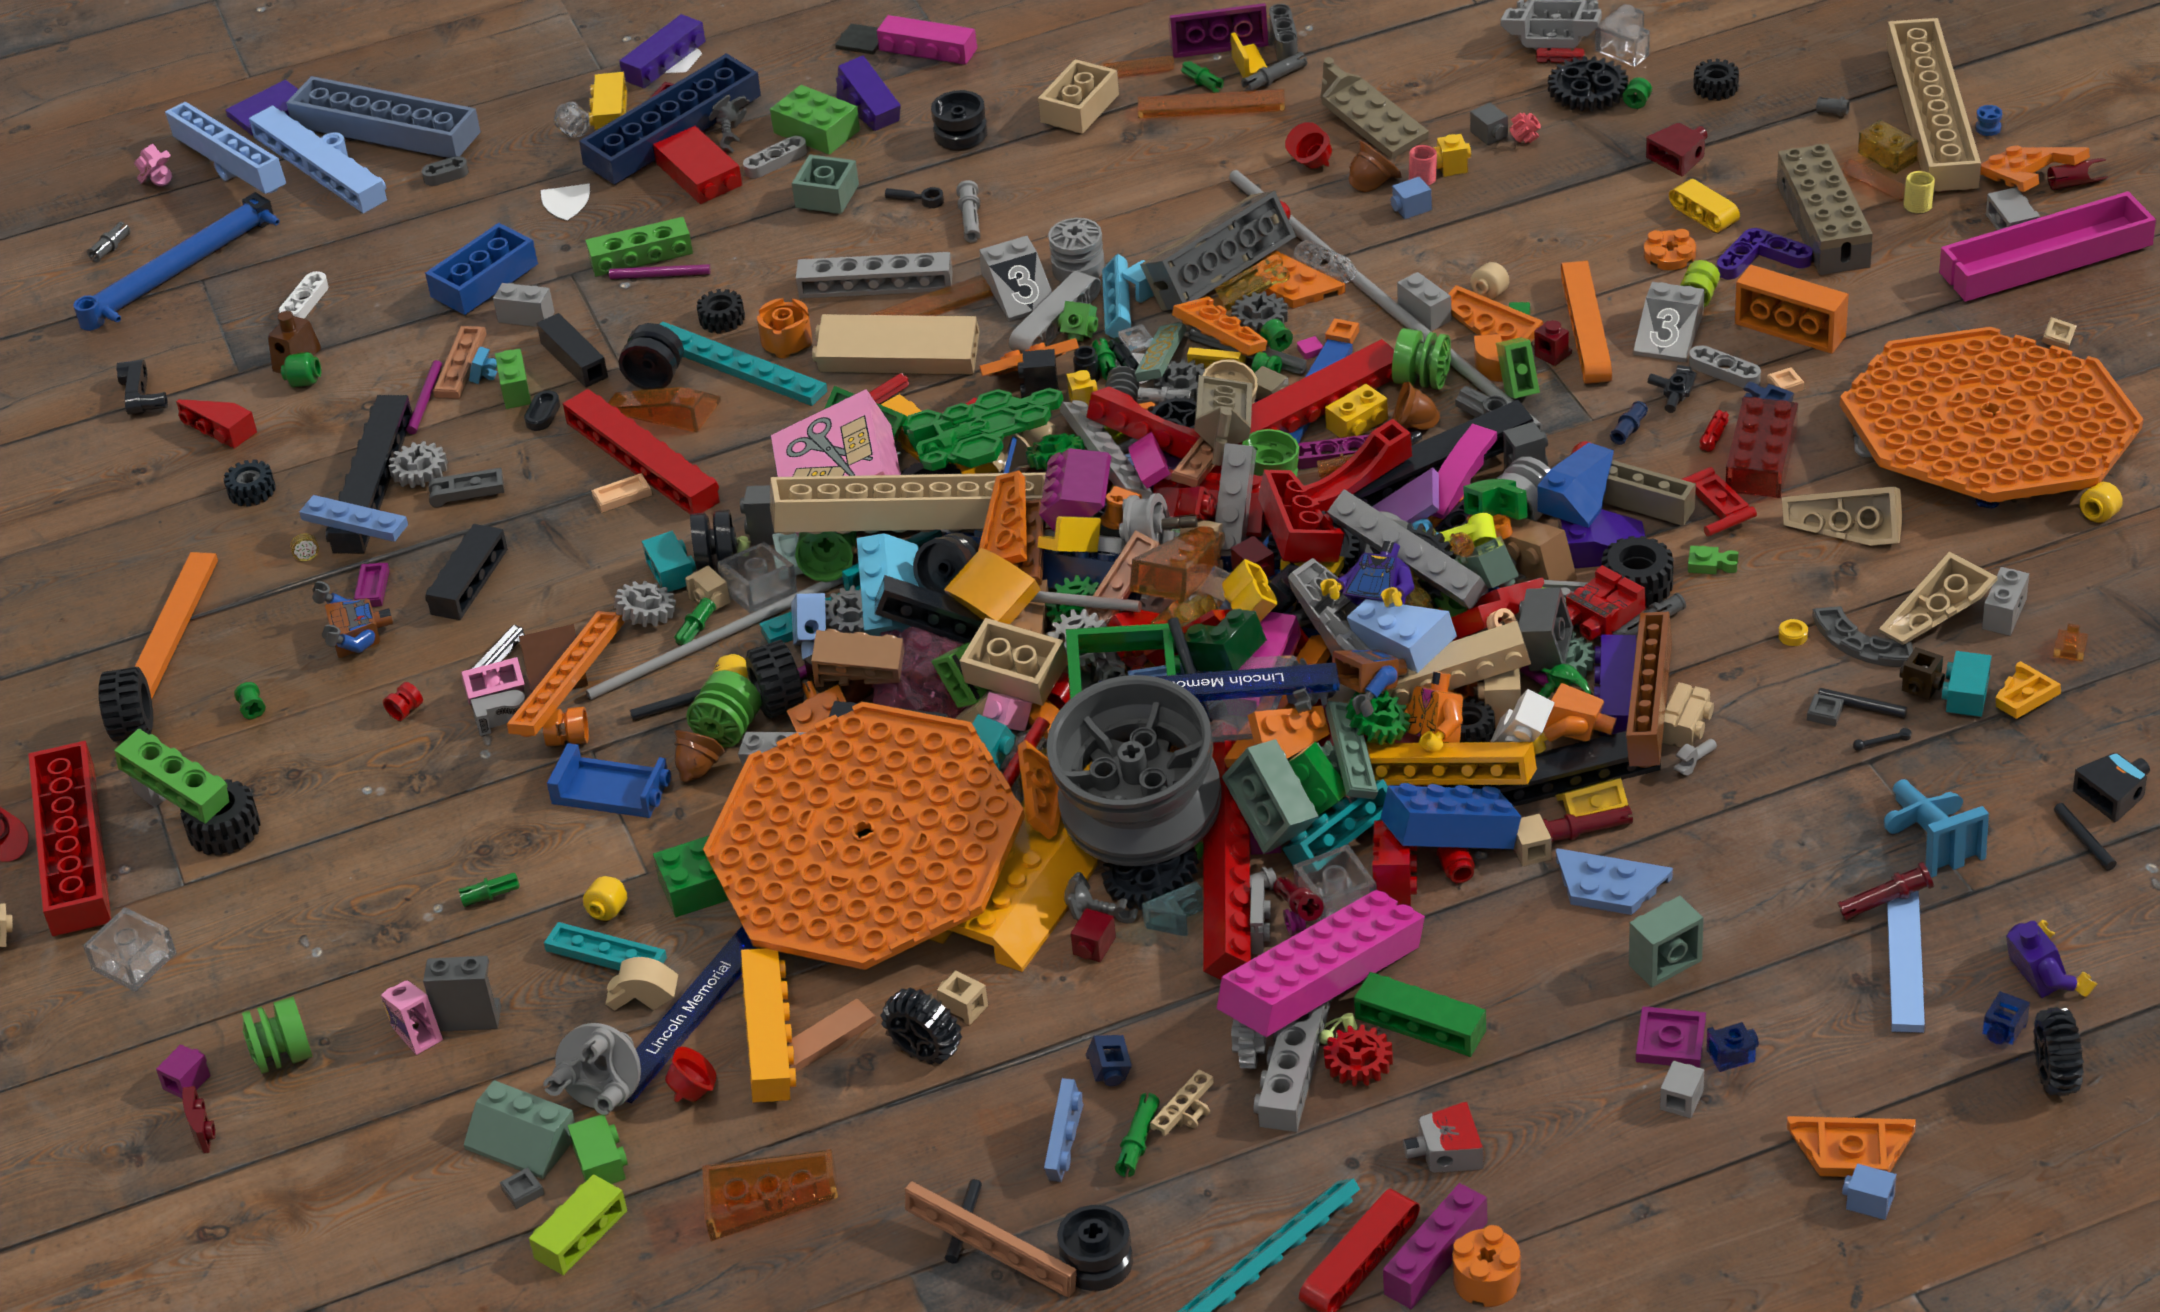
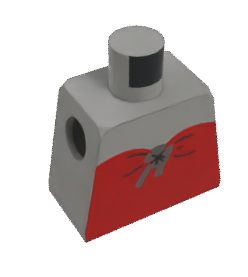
(1447, 1140)

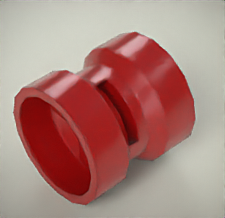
(405, 699)

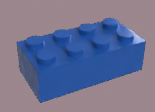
(480, 268)
(1450, 816)

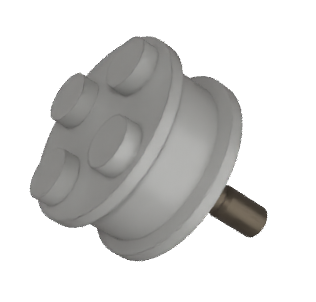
(1150, 518)

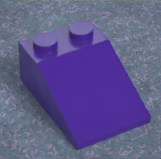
(1589, 543)

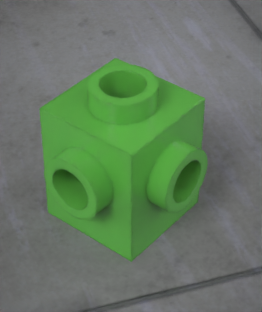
(1078, 320)

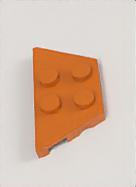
(1304, 283)
(1010, 360)
(1840, 1144)

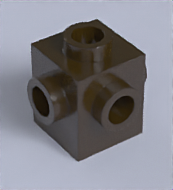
(1922, 673)

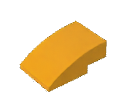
(993, 587)

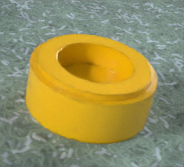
(1793, 632)

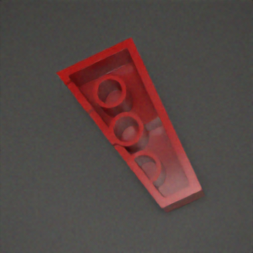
(1296, 521)

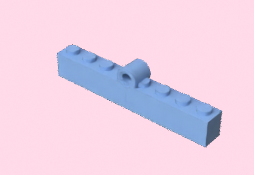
(227, 149)
(320, 158)

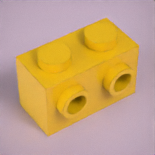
(1356, 412)

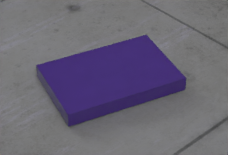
(275, 95)

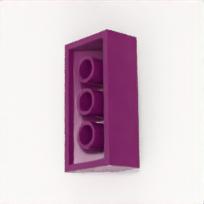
(1210, 30)
(1074, 484)

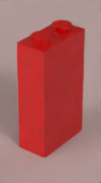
(697, 165)

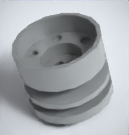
(1076, 247)
(1528, 474)

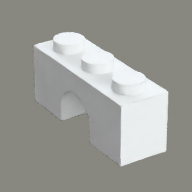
(1525, 721)

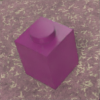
(183, 1069)

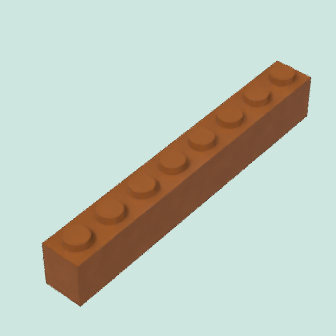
(1649, 689)

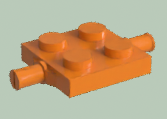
(815, 707)

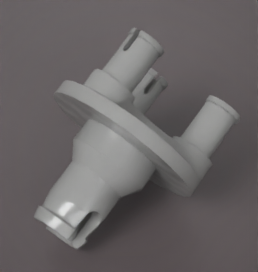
(596, 1067)

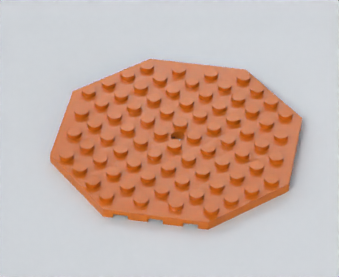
(1991, 414)
(934, 849)

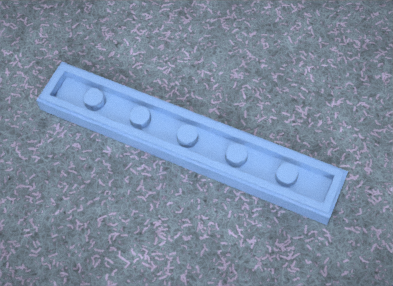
(1905, 965)

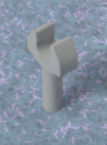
(1691, 754)

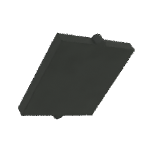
(859, 39)

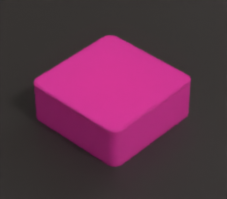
(1309, 347)

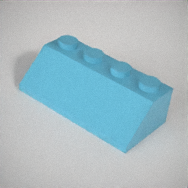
(879, 557)

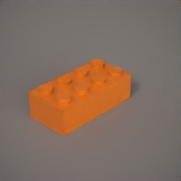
(1791, 308)

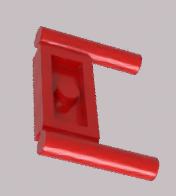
(1721, 500)

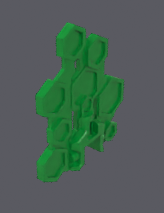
(975, 432)

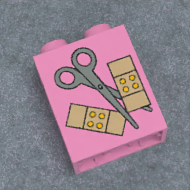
(838, 441)

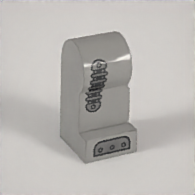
(496, 709)

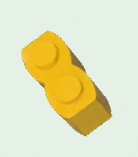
(1249, 589)

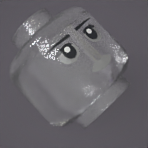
(571, 119)

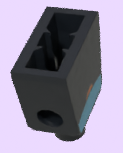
(2112, 784)

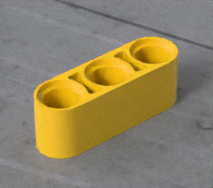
(1704, 205)

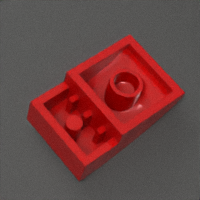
(1508, 597)

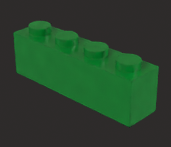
(1420, 1014)

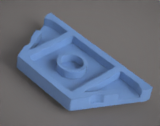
(1609, 881)

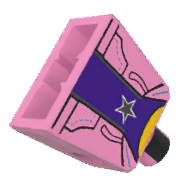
(408, 1005)

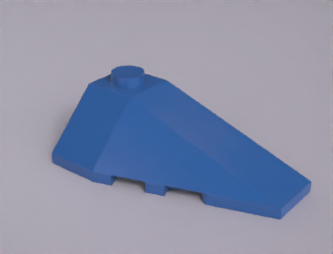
(1576, 485)

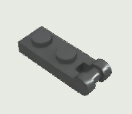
(465, 486)

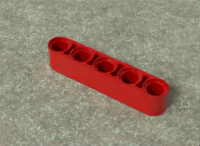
(1359, 1252)

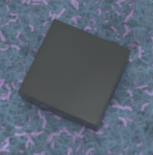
(1825, 710)
(522, 1188)

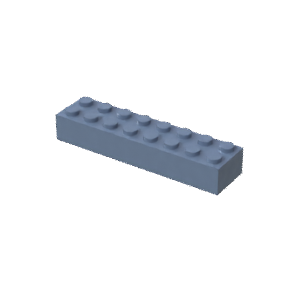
(384, 117)

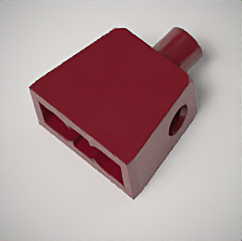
(1677, 147)

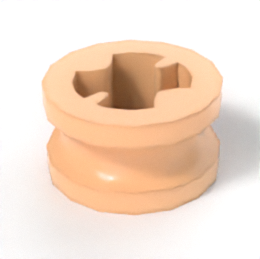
(1506, 615)

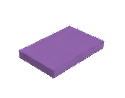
(1414, 500)

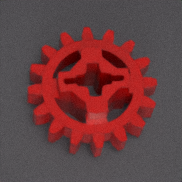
(1358, 1055)

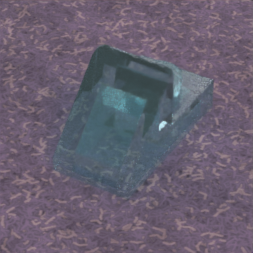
(1170, 910)

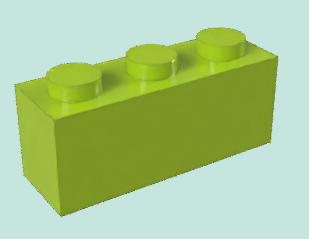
(577, 1224)

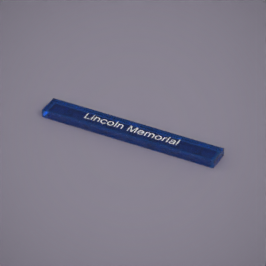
(1259, 682)
(691, 1009)

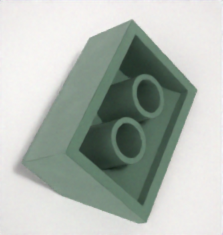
(1269, 795)
(519, 1129)

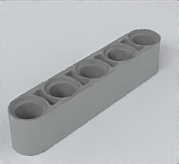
(1042, 323)

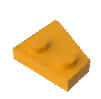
(2026, 691)

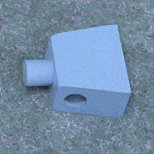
(810, 612)

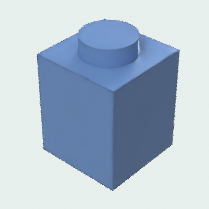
(1411, 198)
(1870, 1191)

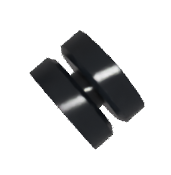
(959, 119)
(651, 356)
(708, 541)
(942, 559)
(1097, 1246)

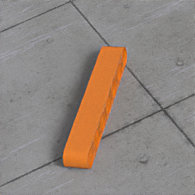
(1586, 322)

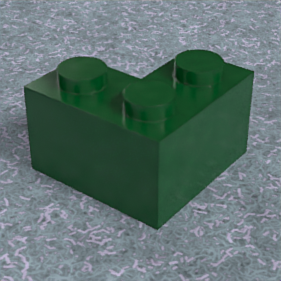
(1227, 644)

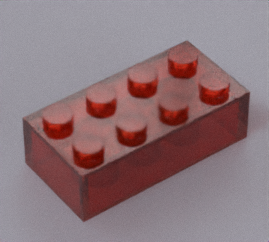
(1762, 446)

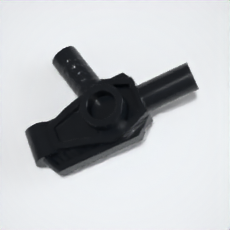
(1675, 388)

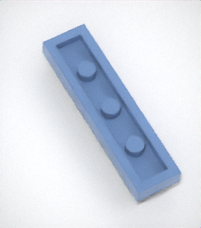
(353, 518)

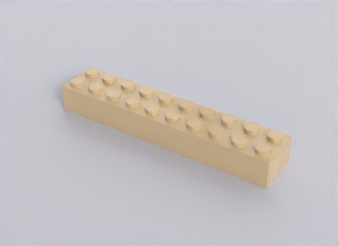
(1933, 104)
(886, 502)

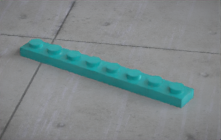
(749, 367)
(1271, 1249)

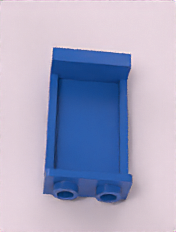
(607, 784)

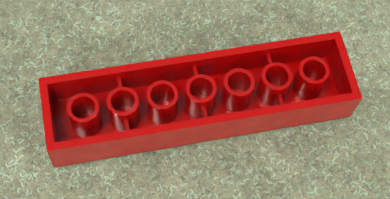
(69, 838)

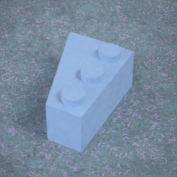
(1403, 631)

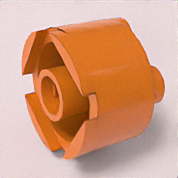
(784, 327)
(1486, 1266)

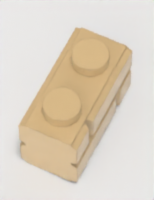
(1686, 715)

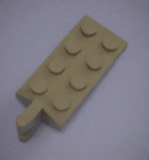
(1369, 111)
(1222, 413)

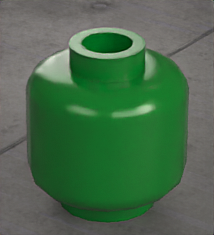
(301, 369)

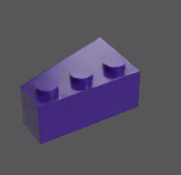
(864, 88)

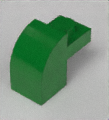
(1495, 498)

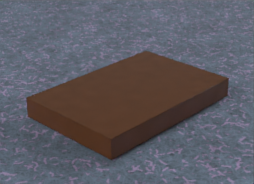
(544, 649)

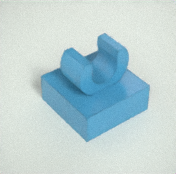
(482, 366)

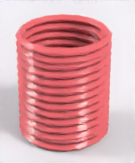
(1423, 163)

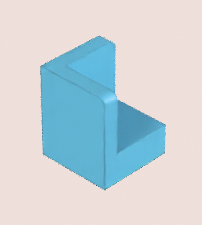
(1136, 275)

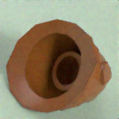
(1370, 169)
(1415, 409)
(695, 754)

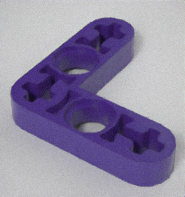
(1793, 252)

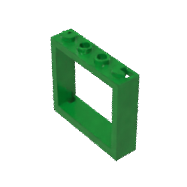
(1115, 640)

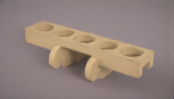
(1180, 1117)

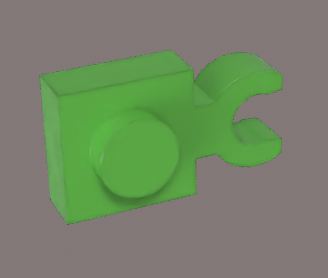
(1708, 559)

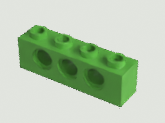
(639, 246)
(172, 775)

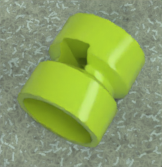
(1704, 276)

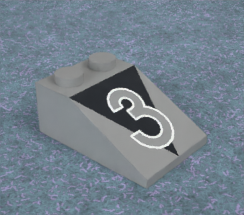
(1015, 276)
(1669, 321)

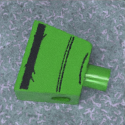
(951, 674)

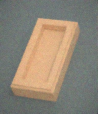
(621, 492)

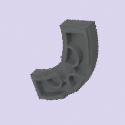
(1845, 636)

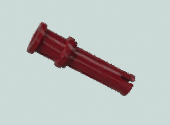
(1572, 826)
(1900, 886)
(1298, 899)

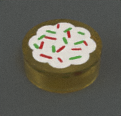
(304, 547)

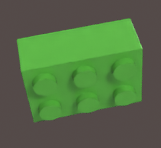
(815, 117)

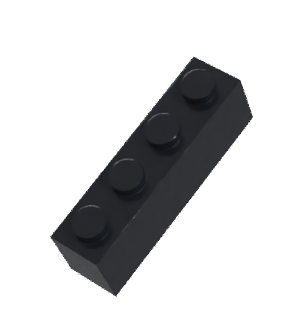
(466, 572)
(925, 610)

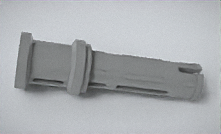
(969, 204)

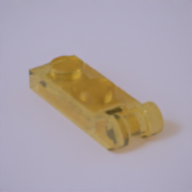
(1253, 280)

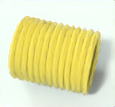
(1919, 192)

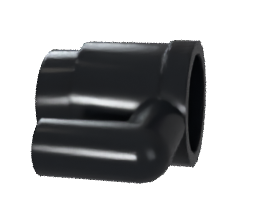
(1087, 359)

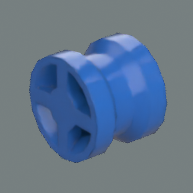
(1988, 120)

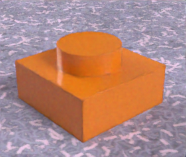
(1342, 331)

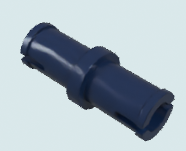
(1628, 422)

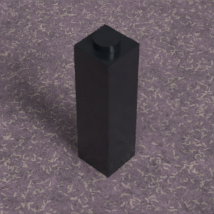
(572, 350)

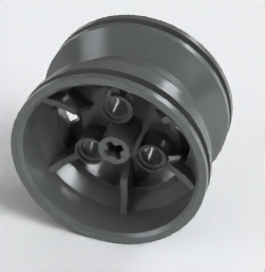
(1137, 797)

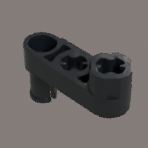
(135, 377)

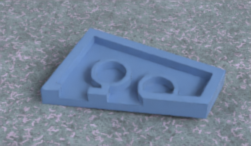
(1063, 1130)

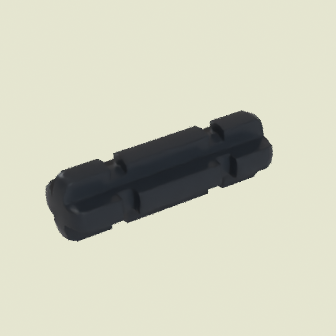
(1122, 353)

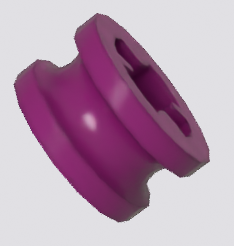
(1293, 922)

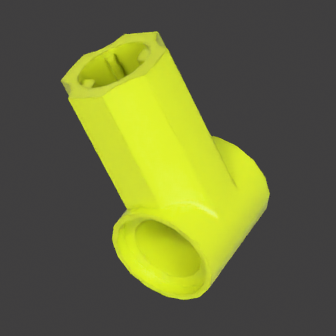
(1479, 528)

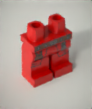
(1605, 603)

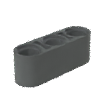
(1283, 31)

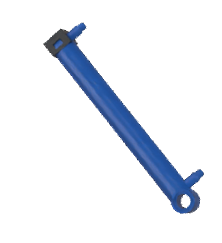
(93, 309)

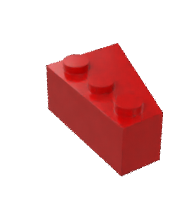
(1393, 865)

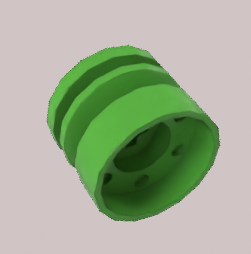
(1424, 359)
(1274, 451)
(825, 558)
(724, 707)
(276, 1035)

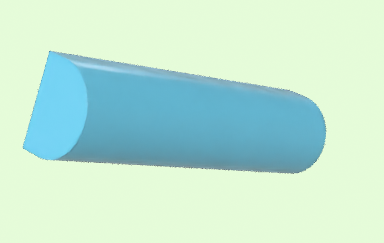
(1116, 297)

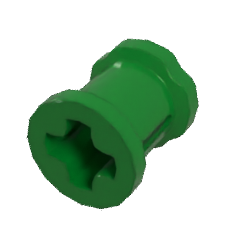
(248, 696)

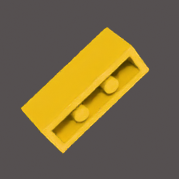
(607, 99)

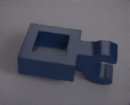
(1770, 392)

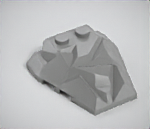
(1552, 22)
(1326, 614)

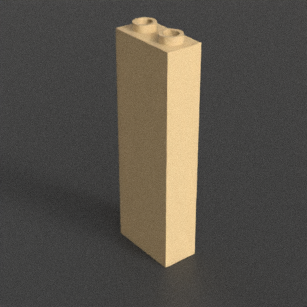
(896, 344)

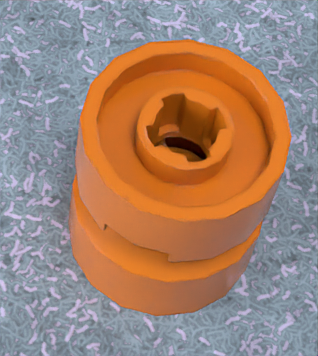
(575, 730)

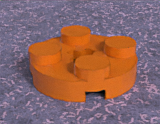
(1659, 243)

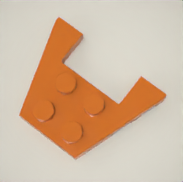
(2020, 163)

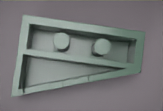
(1491, 563)

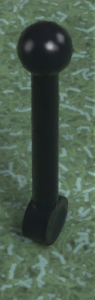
(1904, 734)

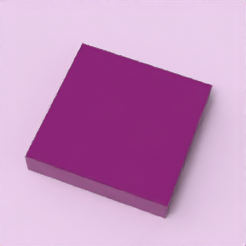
(1670, 1036)

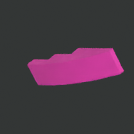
(1149, 460)
(1462, 465)

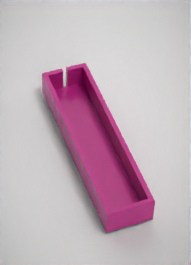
(2047, 246)
(1320, 962)

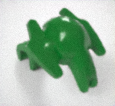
(1563, 674)

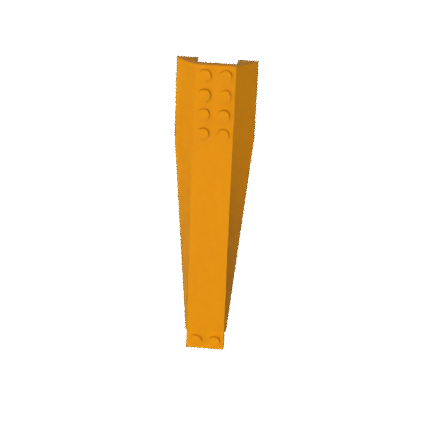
(1028, 894)

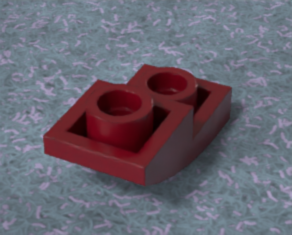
(200, 1126)

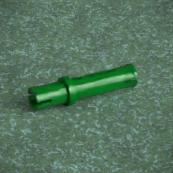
(1134, 1143)

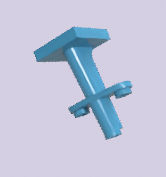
(1948, 838)

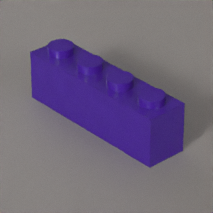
(662, 51)
(1615, 677)

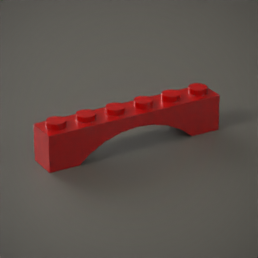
(1126, 416)
(1379, 453)

